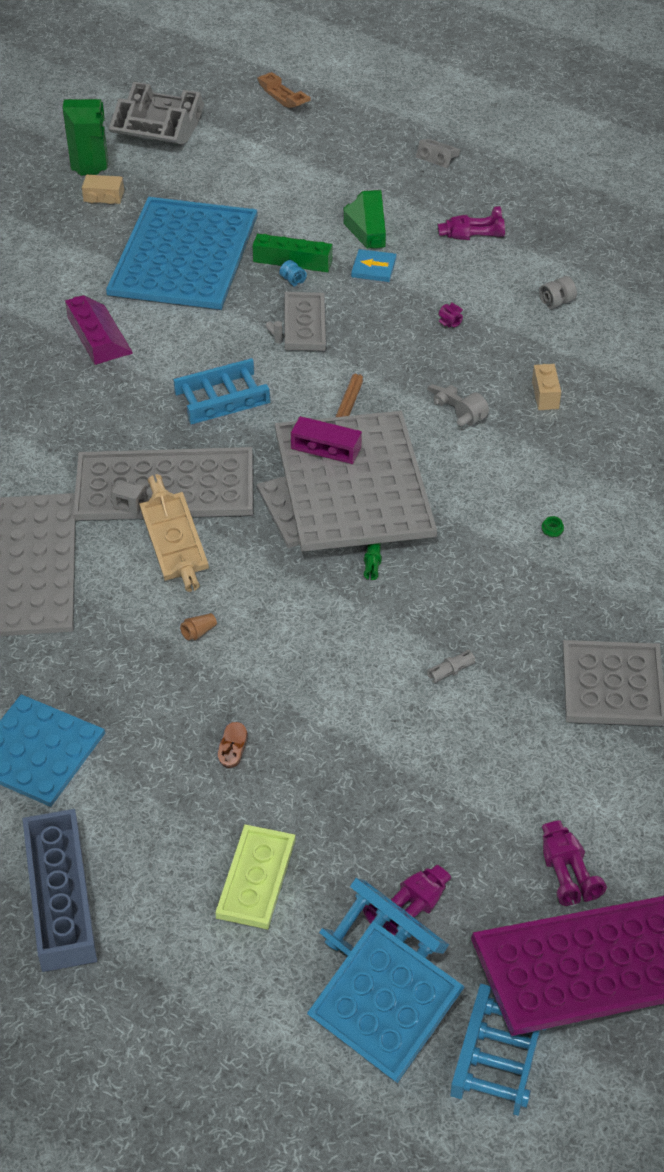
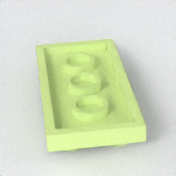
(255, 877)

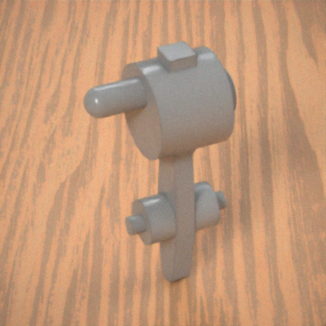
(468, 410)

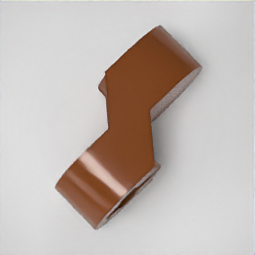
(229, 753)

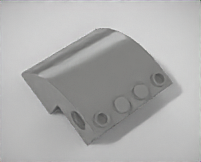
(157, 114)

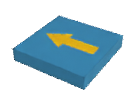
(374, 265)

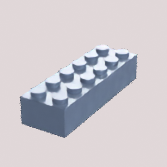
(59, 891)

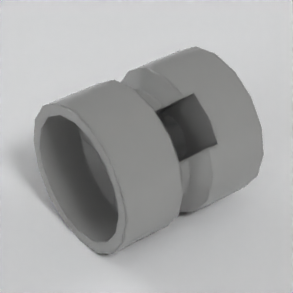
(558, 292)

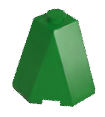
(366, 219)

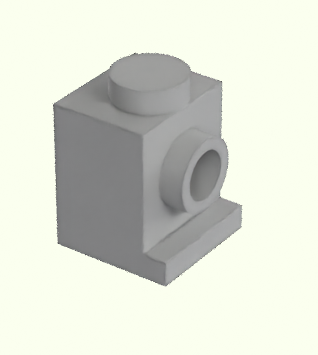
(128, 496)

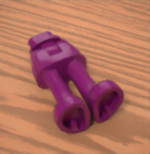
(464, 227)
(562, 849)
(421, 889)

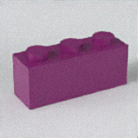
(326, 440)

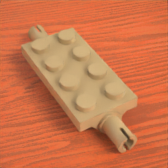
(173, 534)

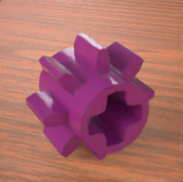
(450, 315)

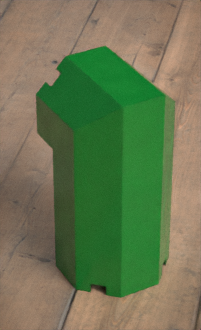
(85, 135)

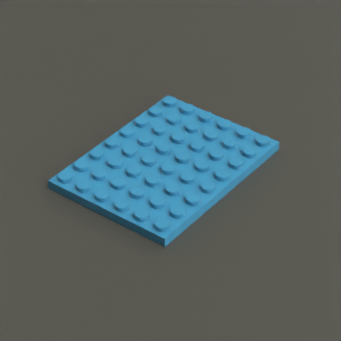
(183, 253)

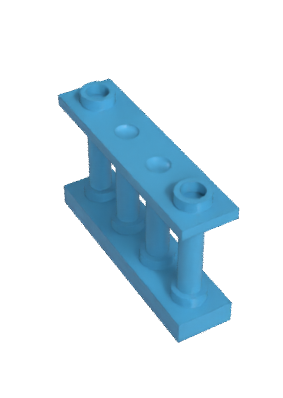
(225, 404)
(386, 911)
(472, 1055)

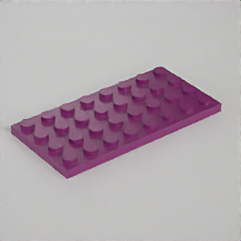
(576, 965)

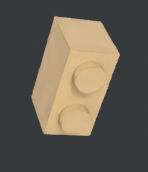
(103, 189)
(546, 387)

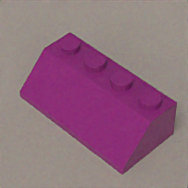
(96, 329)

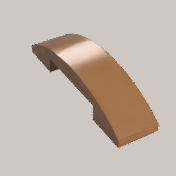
(273, 86)

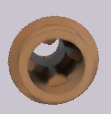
(197, 626)

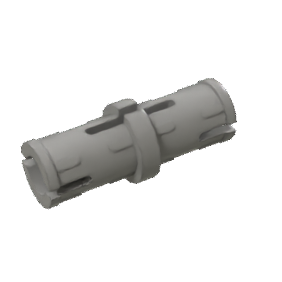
(451, 666)

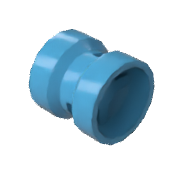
(293, 273)

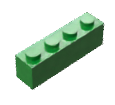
(305, 253)

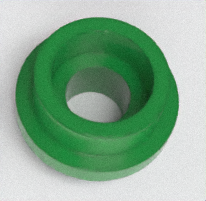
(552, 526)

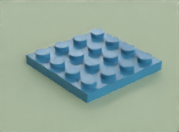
(43, 749)
(385, 1001)

